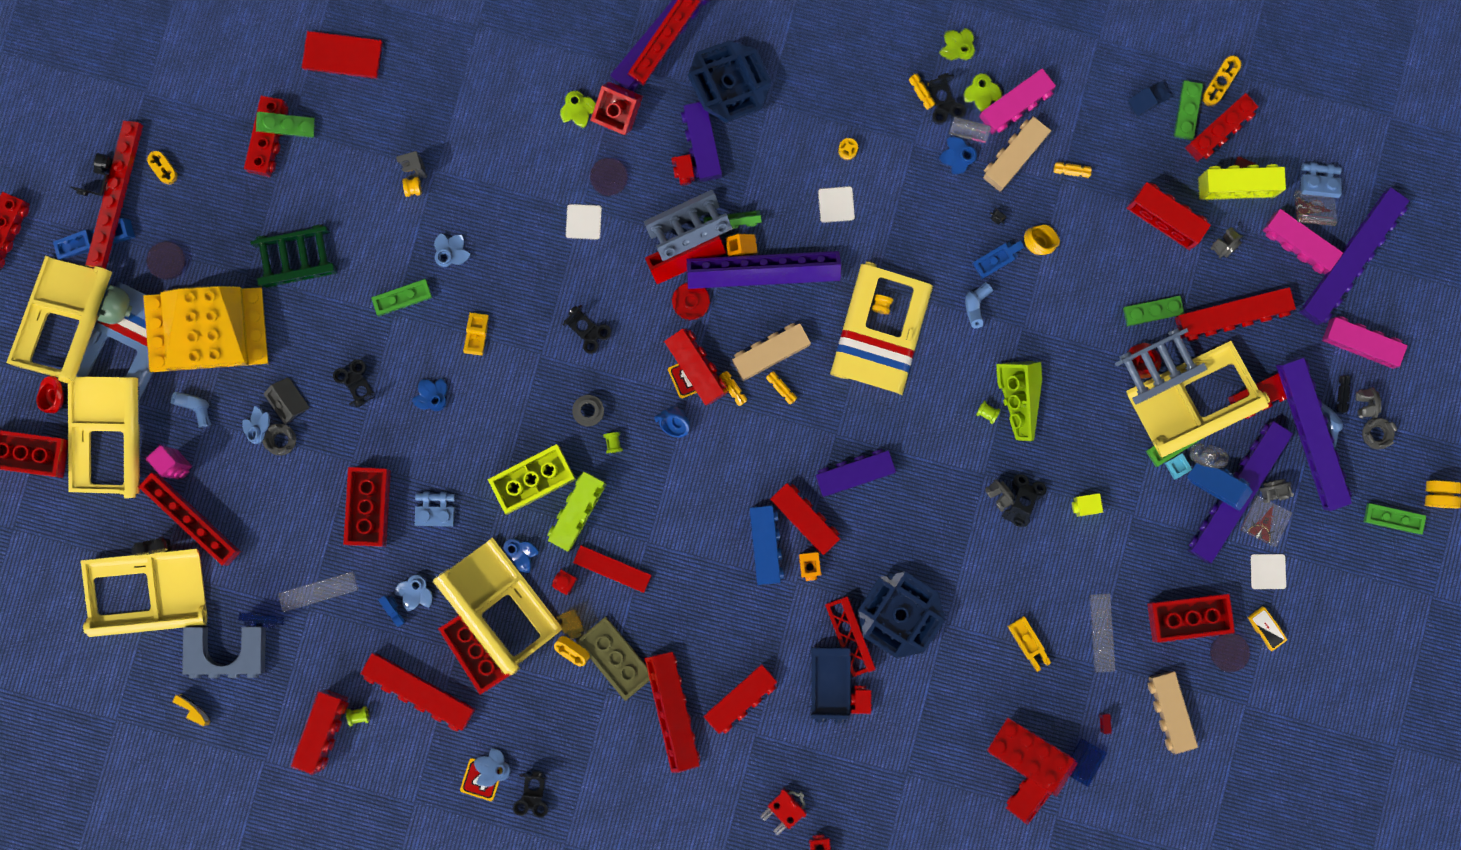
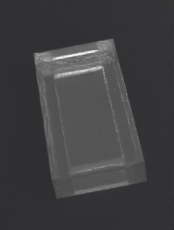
(970, 130)

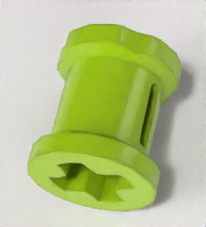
(988, 412)
(613, 442)
(357, 716)

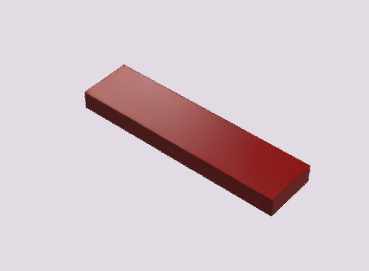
(612, 569)

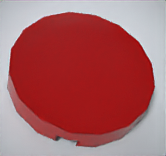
(690, 303)

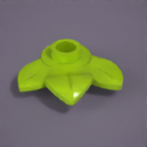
(956, 42)
(982, 95)
(577, 112)

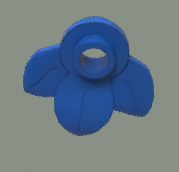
(955, 155)
(429, 393)
(521, 555)

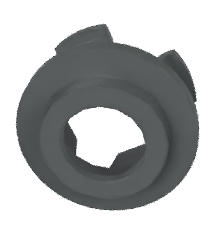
(1224, 249)
(1374, 402)
(588, 421)
(1388, 430)
(270, 435)
(997, 488)
(1276, 489)

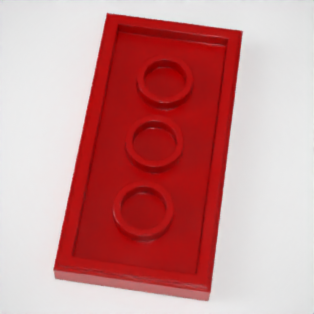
(342, 54)

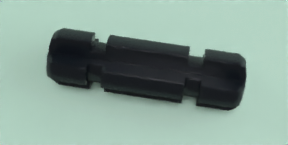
(1343, 394)

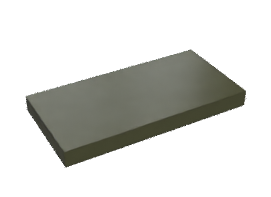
(615, 658)

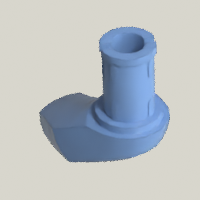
(972, 304)
(193, 403)
(1334, 422)

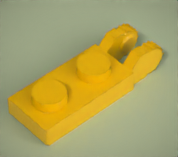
(1028, 642)

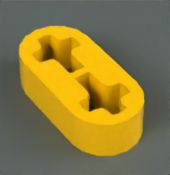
(159, 169)
(571, 651)

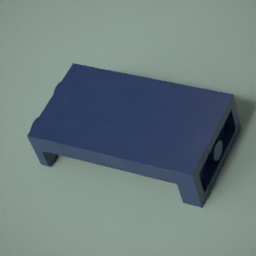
(831, 684)

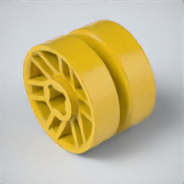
(1443, 494)

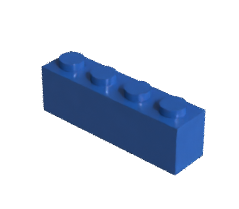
(765, 546)

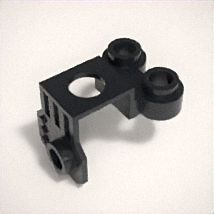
(947, 106)
(101, 164)
(592, 332)
(353, 380)
(1019, 513)
(150, 547)
(530, 798)

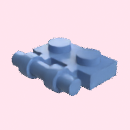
(1321, 185)
(434, 515)

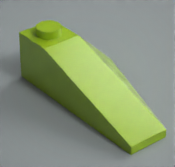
(1022, 389)

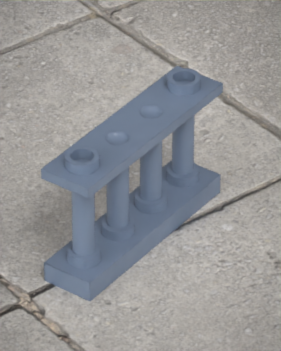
(681, 214)
(1160, 384)

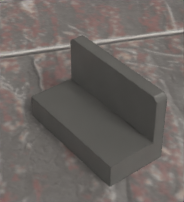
(286, 400)

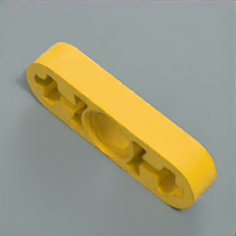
(1237, 64)

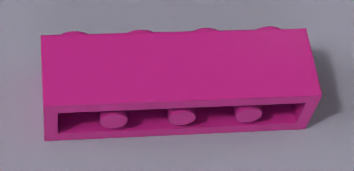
(1018, 101)
(1302, 241)
(1364, 342)

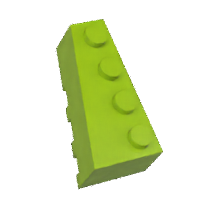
(576, 512)

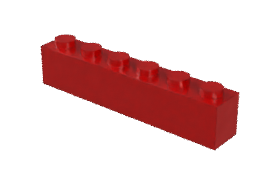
(1236, 313)
(189, 519)
(417, 691)
(672, 712)

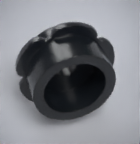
(997, 216)

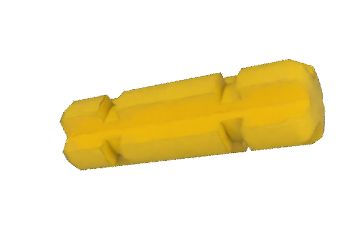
(922, 91)
(1071, 169)
(781, 387)
(733, 388)

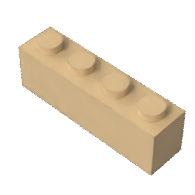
(1016, 154)
(771, 352)
(1173, 712)

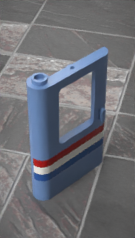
(130, 332)

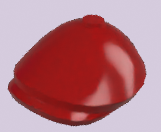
(1139, 363)
(50, 395)

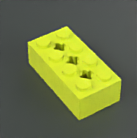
(1242, 182)
(520, 474)

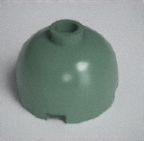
(114, 306)

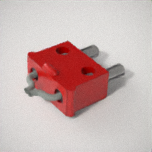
(788, 808)

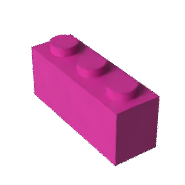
(169, 462)

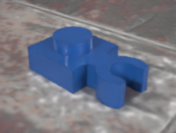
(389, 606)

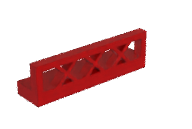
(854, 628)

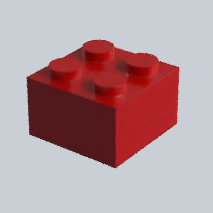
(616, 108)

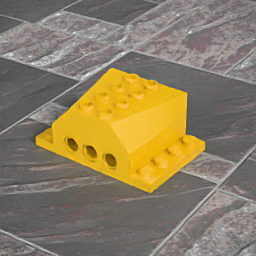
(205, 328)

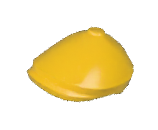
(1041, 240)

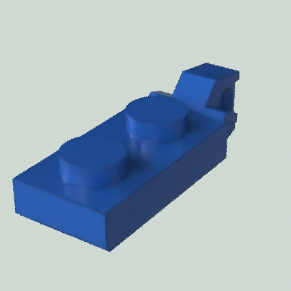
(997, 259)

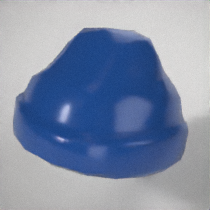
(673, 422)

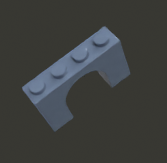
(198, 661)

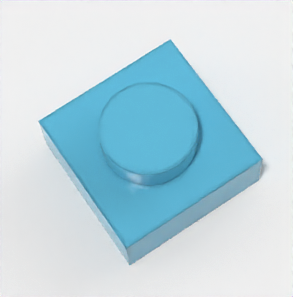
(1178, 466)

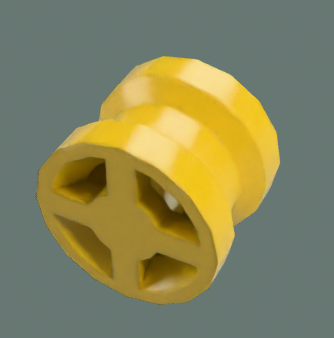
(847, 144)
(412, 186)
(882, 304)

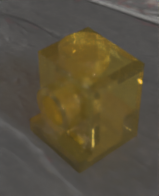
(571, 624)

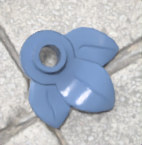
(452, 248)
(256, 425)
(412, 595)
(489, 766)

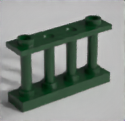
(306, 271)

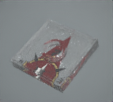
(1315, 209)
(1266, 521)

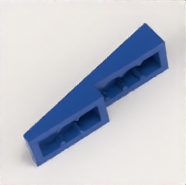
(81, 241)

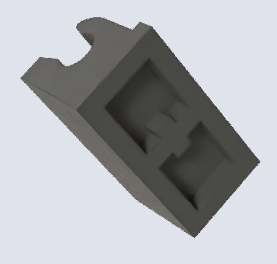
(411, 162)

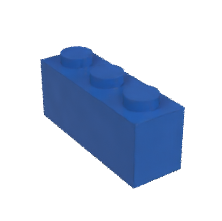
(1221, 485)

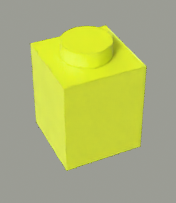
(1087, 505)

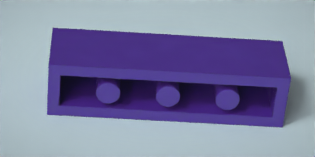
(702, 142)
(855, 473)

